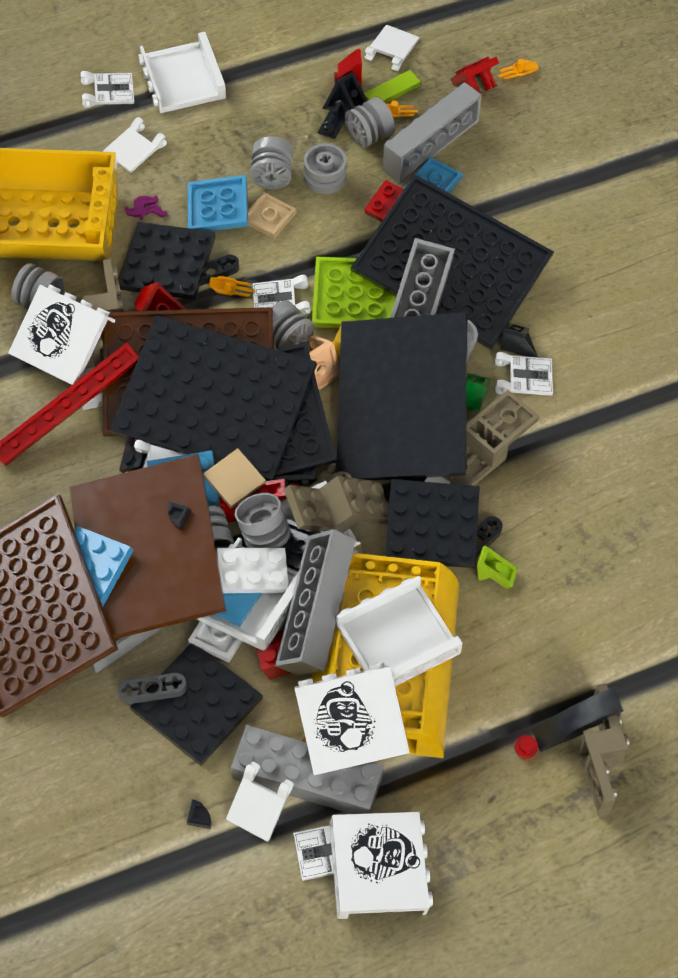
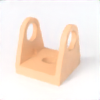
(326, 358)

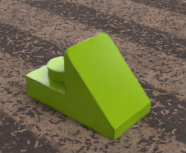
(495, 567)

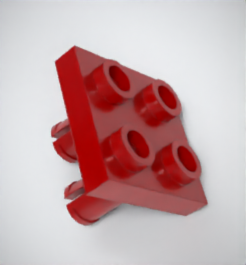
(482, 68)
(383, 200)

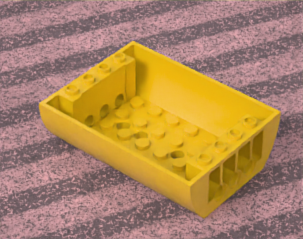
(62, 189)
(426, 696)

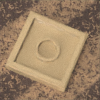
(270, 215)
(234, 478)

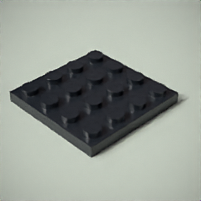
(166, 256)
(433, 522)
(207, 710)

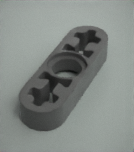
(170, 692)

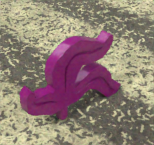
(140, 203)

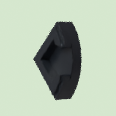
(178, 514)
(199, 815)

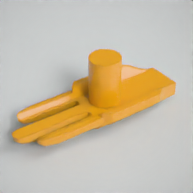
(518, 69)
(397, 113)
(228, 286)

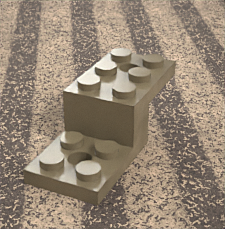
(107, 301)
(491, 435)
(338, 504)
(601, 752)

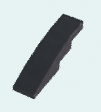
(577, 719)

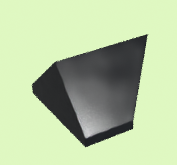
(347, 90)
(518, 341)

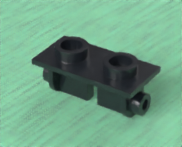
(333, 120)

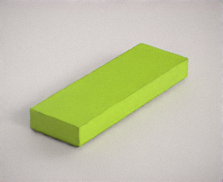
(395, 87)

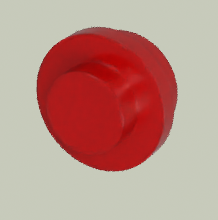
(526, 746)

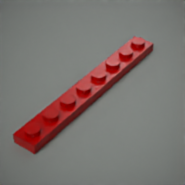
(67, 403)

